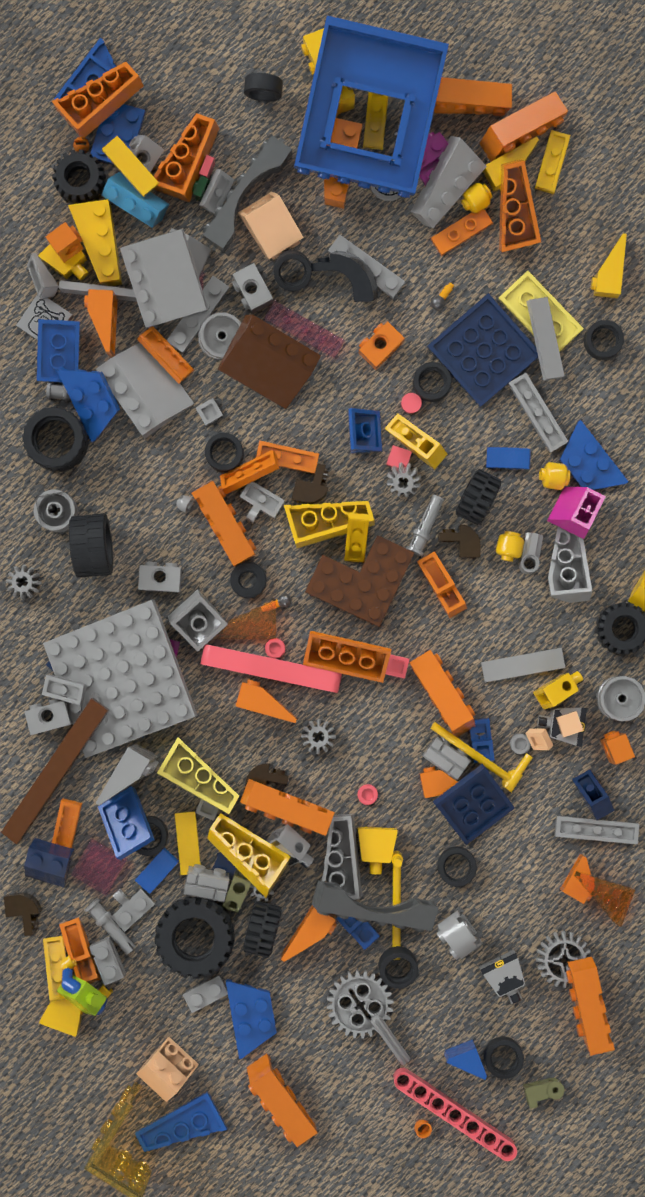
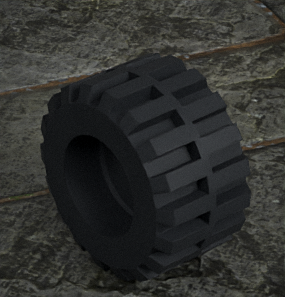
(75, 162)
(478, 497)
(605, 633)
(262, 929)

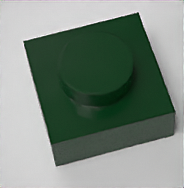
(200, 187)

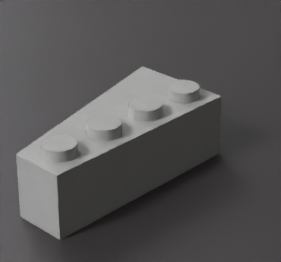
(451, 178)
(342, 856)

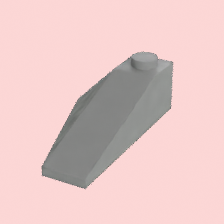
(569, 569)

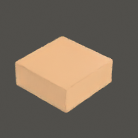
(569, 724)
(539, 739)

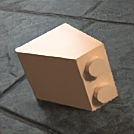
(271, 225)

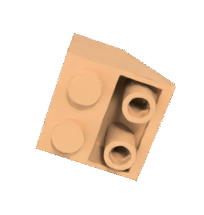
(167, 1069)

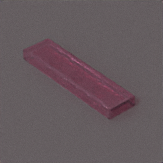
(304, 329)

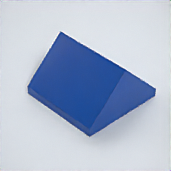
(364, 430)
(466, 1058)

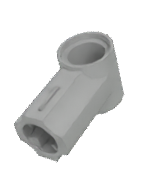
(531, 551)

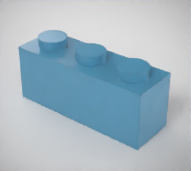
(123, 194)

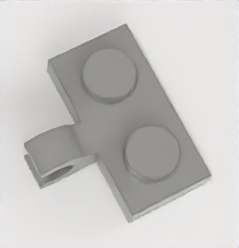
(261, 500)
(131, 908)

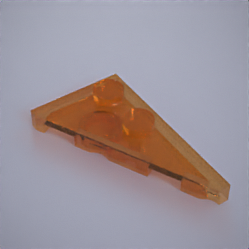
(256, 624)
(610, 896)

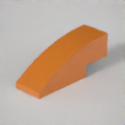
(442, 584)
(78, 949)

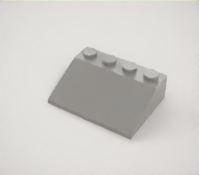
(164, 278)
(144, 389)
(132, 767)

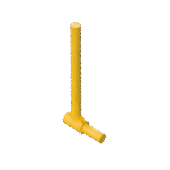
(510, 778)
(397, 860)

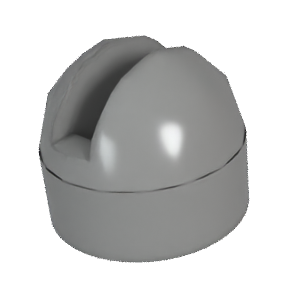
(184, 503)

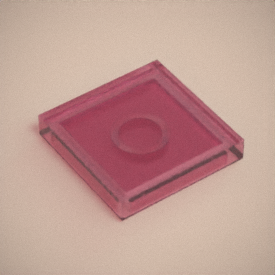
(98, 867)

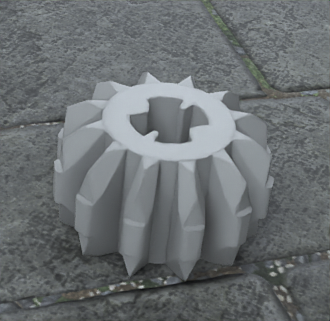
(402, 487)
(23, 590)
(320, 743)

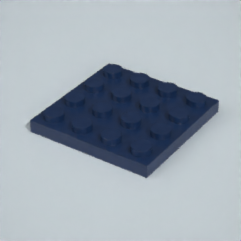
(484, 350)

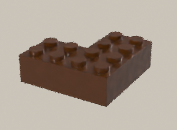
(365, 592)

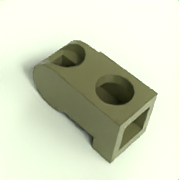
(236, 892)
(542, 1090)

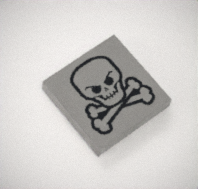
(41, 309)

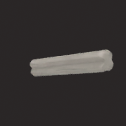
(390, 1039)

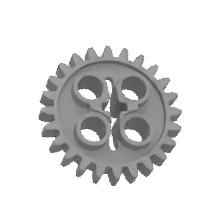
(375, 993)

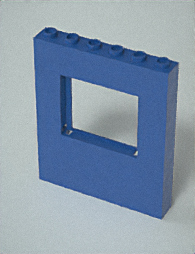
(381, 64)

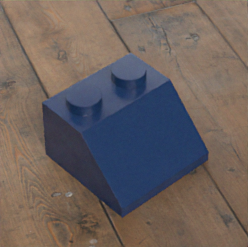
(48, 862)

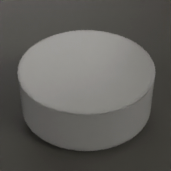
(519, 744)

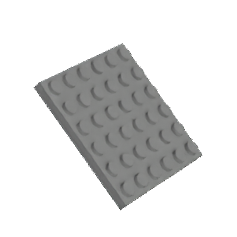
(128, 671)

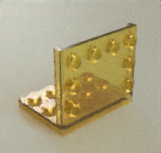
(117, 1166)

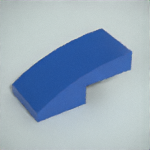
(508, 458)
(482, 743)
(157, 870)
(361, 931)

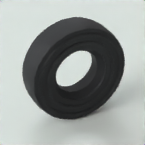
(257, 589)

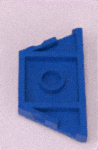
(91, 68)
(91, 399)
(589, 462)
(251, 1016)

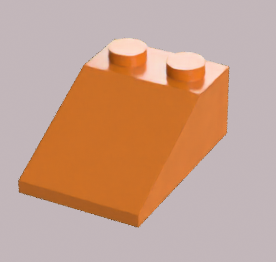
(103, 311)
(259, 700)
(310, 931)

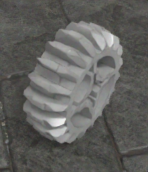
(545, 959)

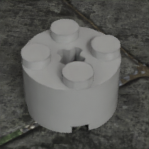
(46, 504)
(459, 935)

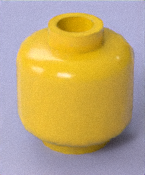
(476, 198)
(554, 476)
(510, 546)

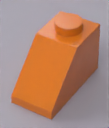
(435, 782)
(572, 885)

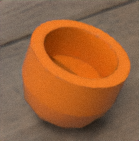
(81, 147)
(426, 1129)

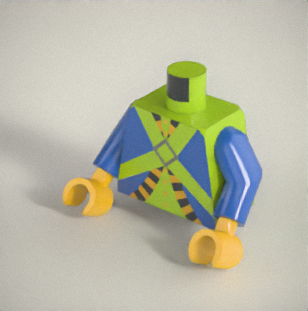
(81, 992)

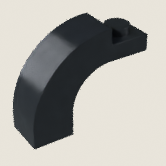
(355, 269)

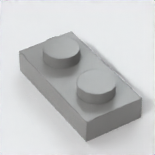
(216, 191)
(64, 689)
(205, 993)

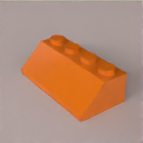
(347, 656)

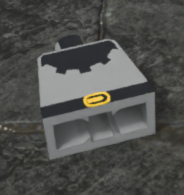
(553, 728)
(292, 844)
(505, 975)

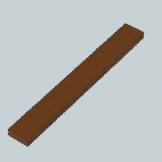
(55, 771)

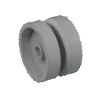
(209, 330)
(608, 696)

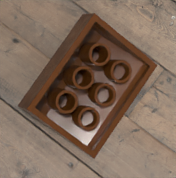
(268, 361)

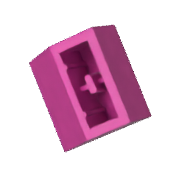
(576, 510)

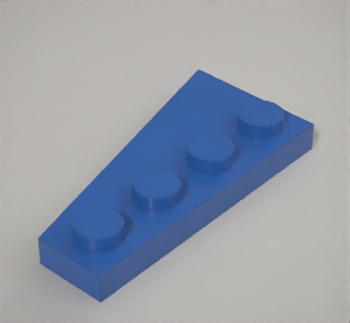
(188, 1121)

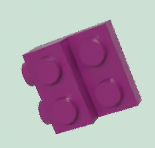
(434, 147)

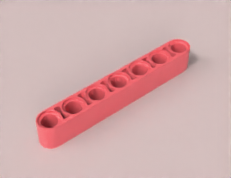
(270, 668)
(459, 1122)

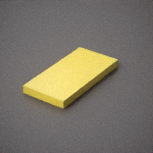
(529, 288)

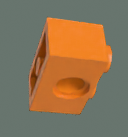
(65, 241)
(376, 356)
(617, 747)

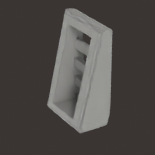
(42, 278)

